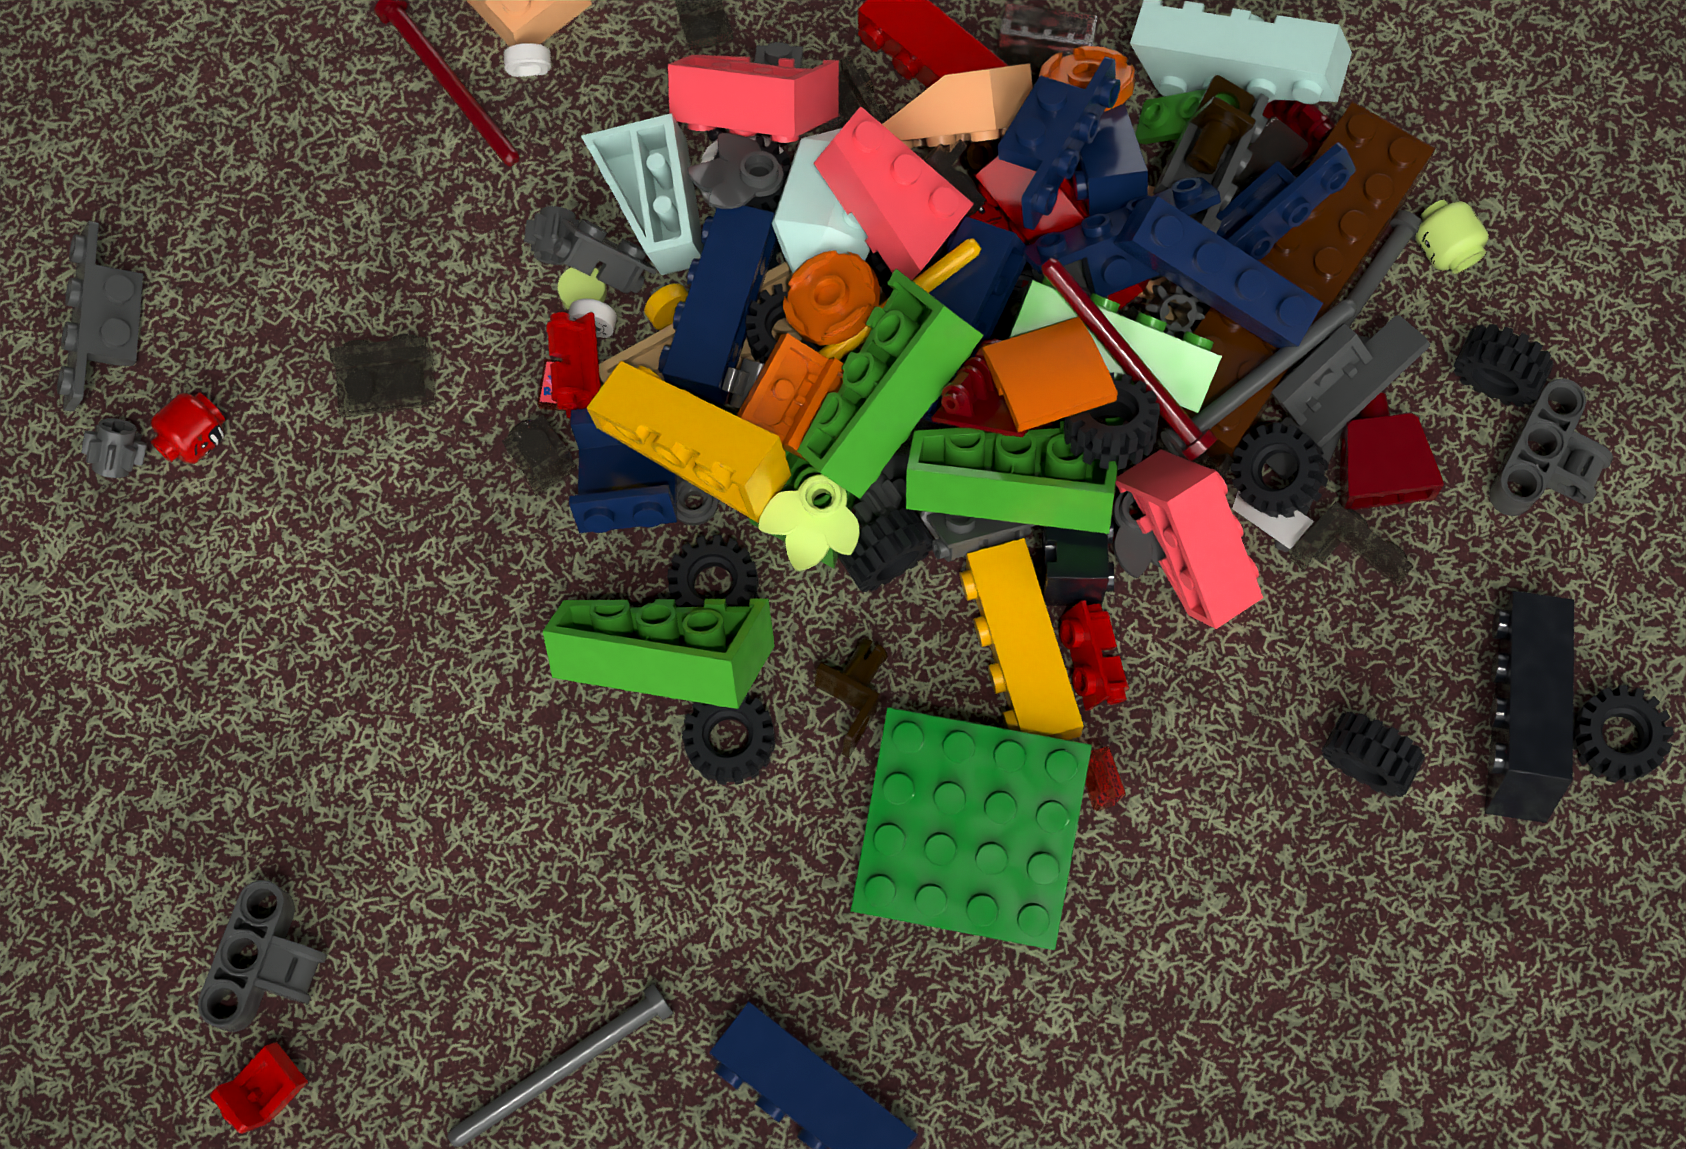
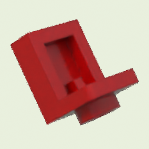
(259, 1089)

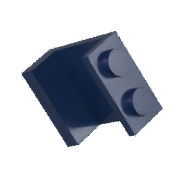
(617, 483)

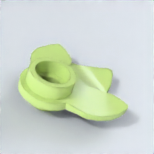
(809, 528)

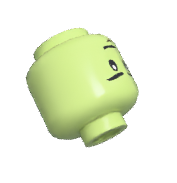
(1452, 236)

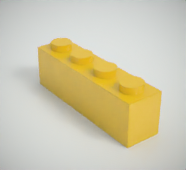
(1021, 641)

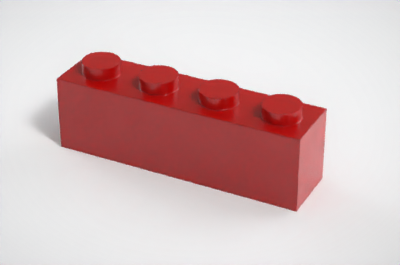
(921, 40)
(1004, 185)

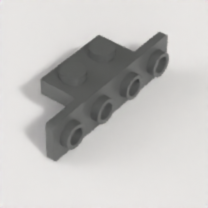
(1230, 164)
(102, 319)
(1342, 381)

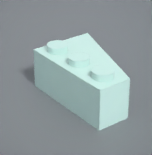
(650, 180)

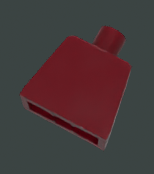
(1386, 459)

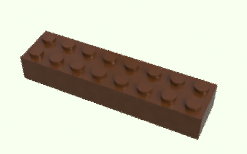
(1319, 254)

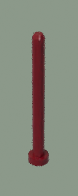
(395, 13)
(1127, 358)

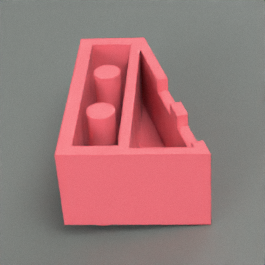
(752, 96)
(891, 193)
(1197, 533)

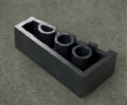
(1076, 566)
(1531, 707)

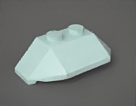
(808, 212)

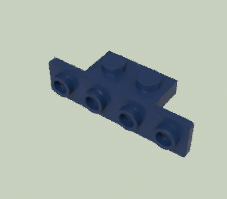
(1052, 132)
(1282, 201)
(1105, 264)

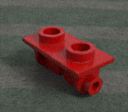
(577, 377)
(1086, 634)

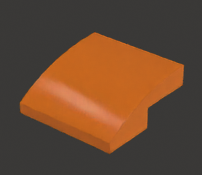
(1050, 374)
(791, 391)

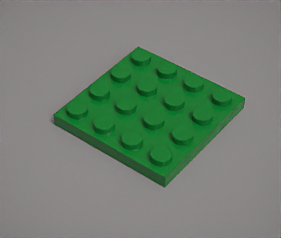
(971, 828)

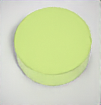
(578, 285)

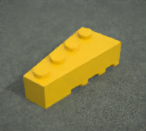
(692, 438)

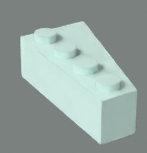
(1278, 59)

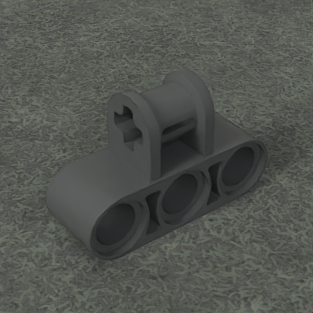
(1565, 453)
(280, 964)

